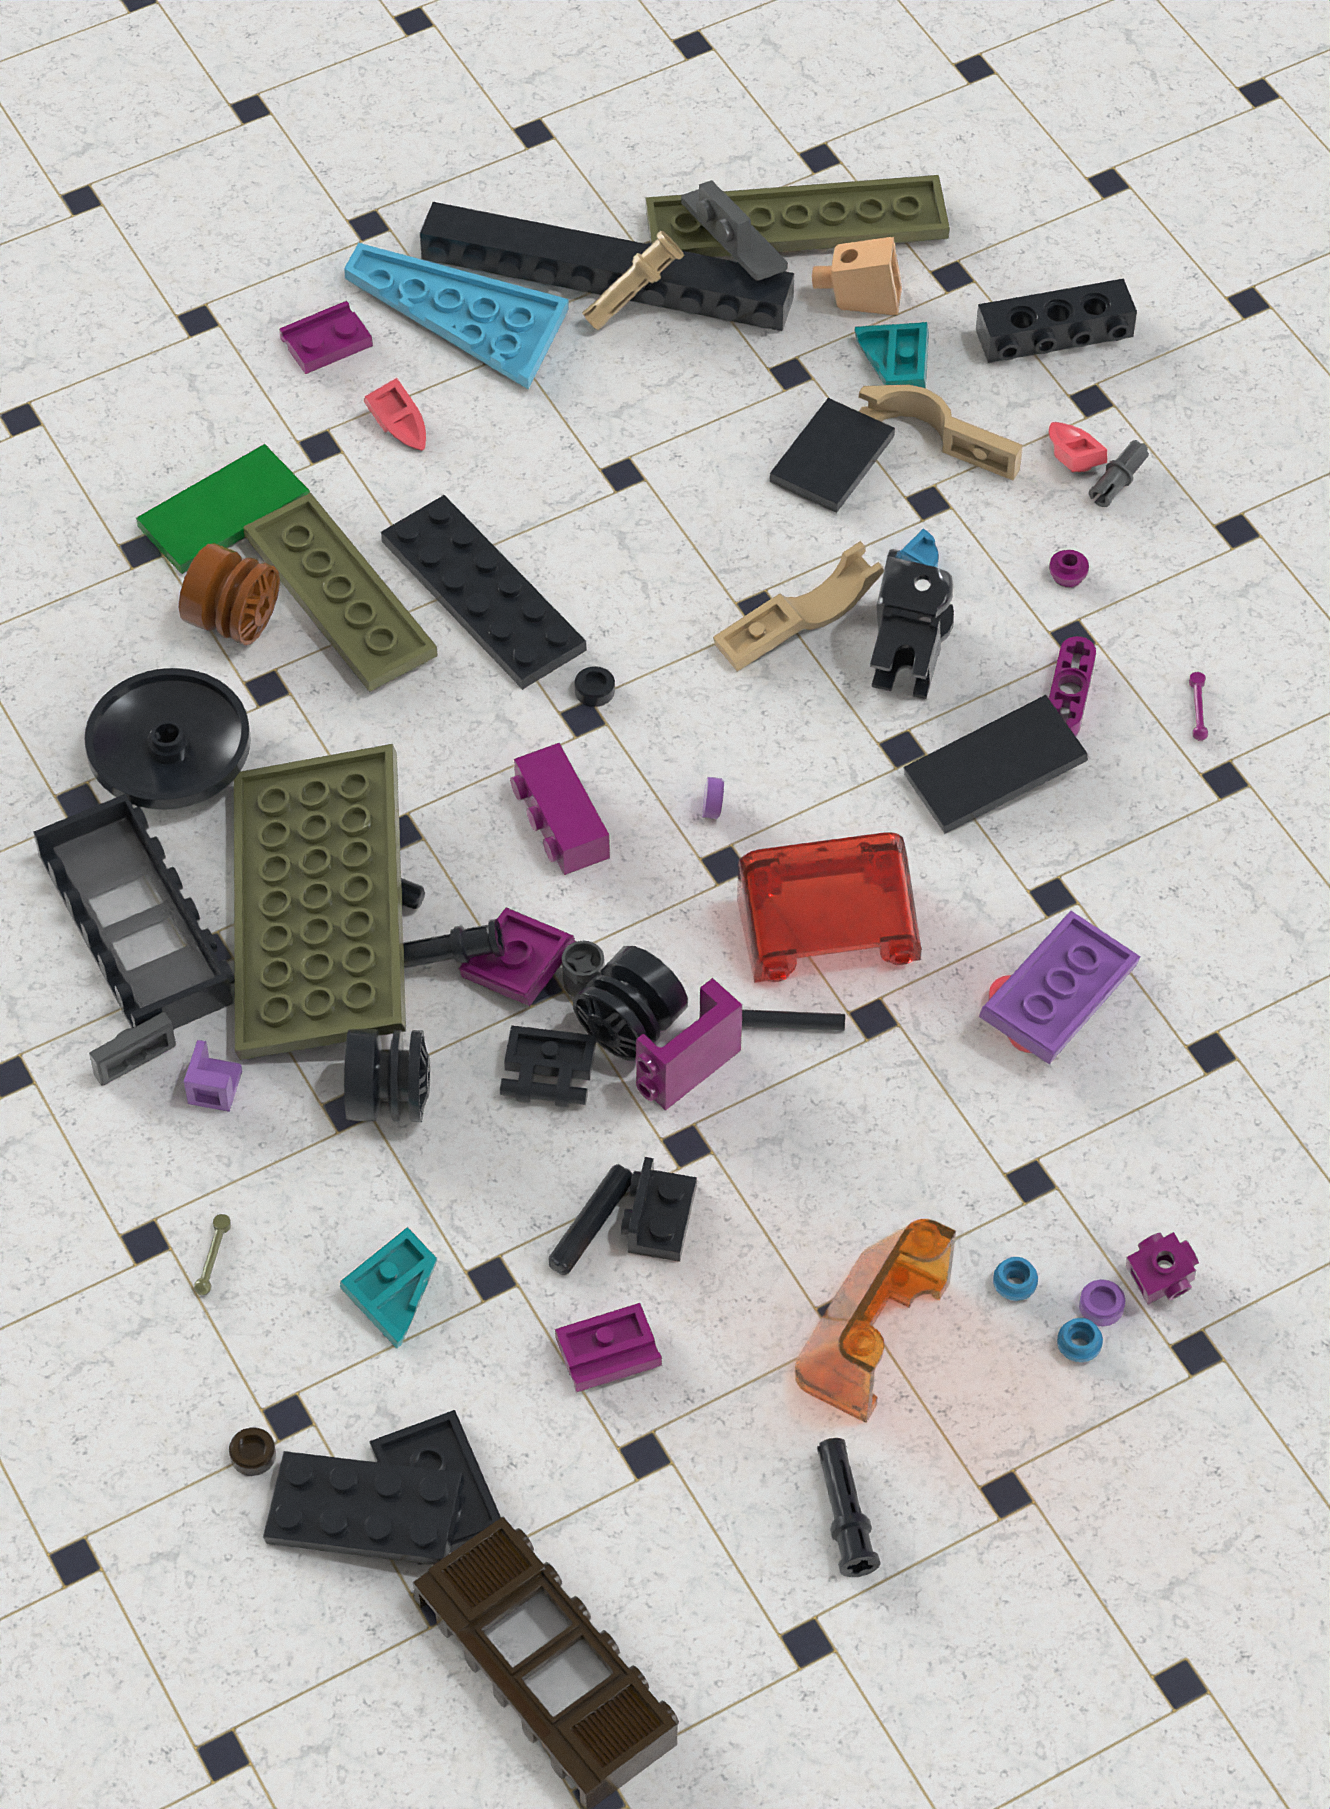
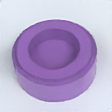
(713, 798)
(1102, 1302)

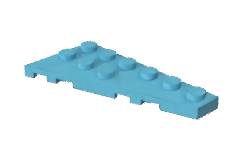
(483, 316)

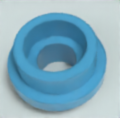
(1015, 1268)
(1080, 1329)

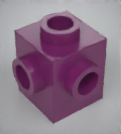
(1157, 1281)

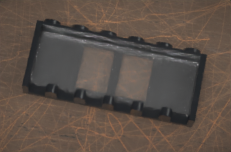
(134, 914)

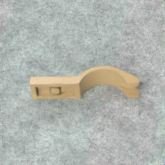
(958, 437)
(786, 616)

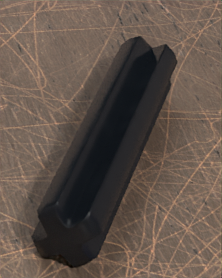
(590, 1219)

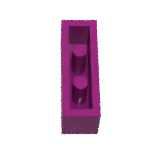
(560, 809)

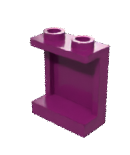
(694, 1054)

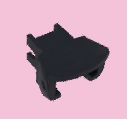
(902, 637)

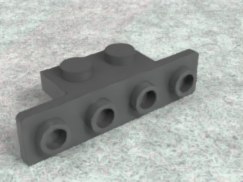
(733, 230)

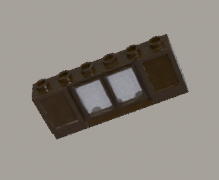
(548, 1661)

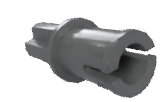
(1119, 473)

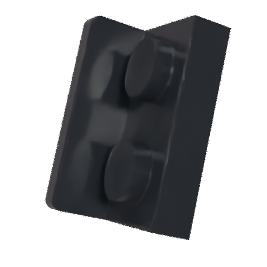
(659, 1212)

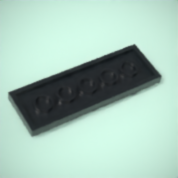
(483, 592)

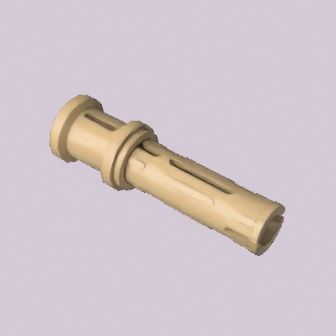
(645, 269)

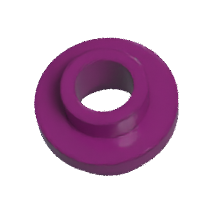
(1068, 567)

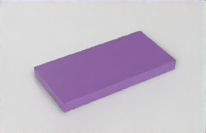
(1059, 987)

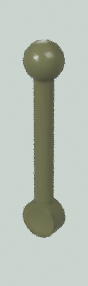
(221, 1225)

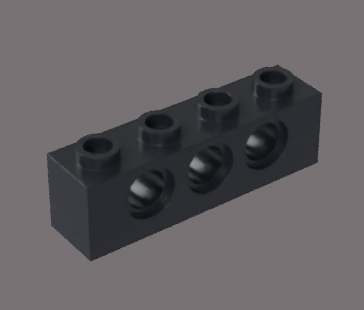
(1056, 320)

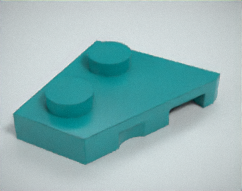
(896, 351)
(392, 1284)

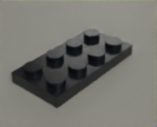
(364, 1508)

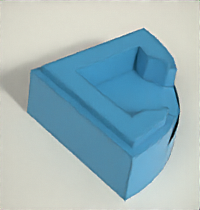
(921, 549)

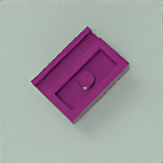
(326, 337)
(608, 1347)

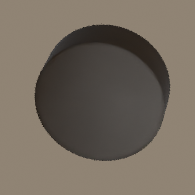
(252, 1451)

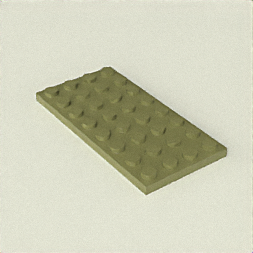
(317, 902)

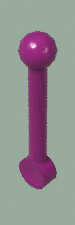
(1197, 681)

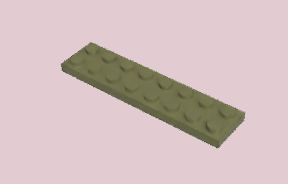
(816, 215)

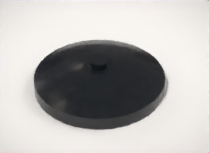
(167, 738)

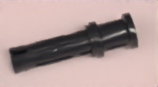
(458, 945)
(850, 1525)

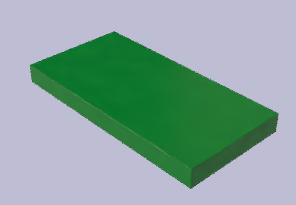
(220, 506)

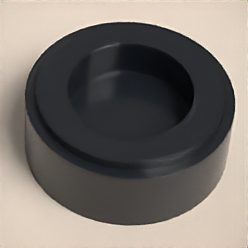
(594, 686)

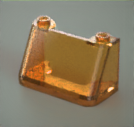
(845, 1347)

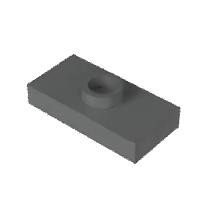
(132, 1048)

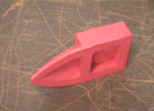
(397, 414)
(1076, 447)

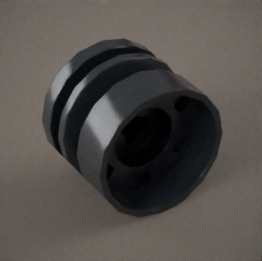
(630, 999)
(385, 1075)

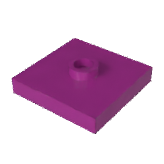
(529, 959)

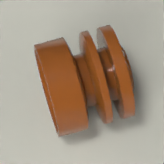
(229, 594)

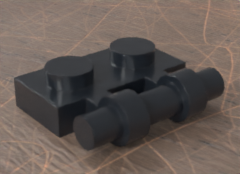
(548, 1054)

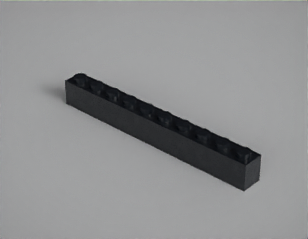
(596, 261)

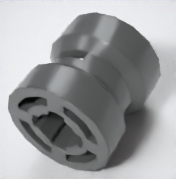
(580, 965)

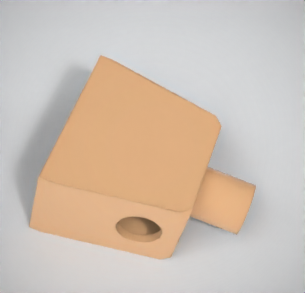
(863, 276)

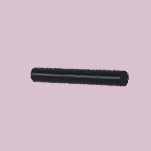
(793, 1020)

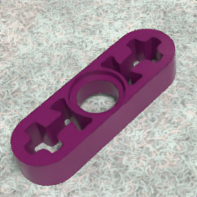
(1082, 677)

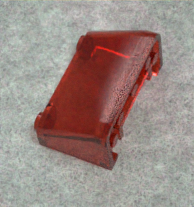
(827, 902)

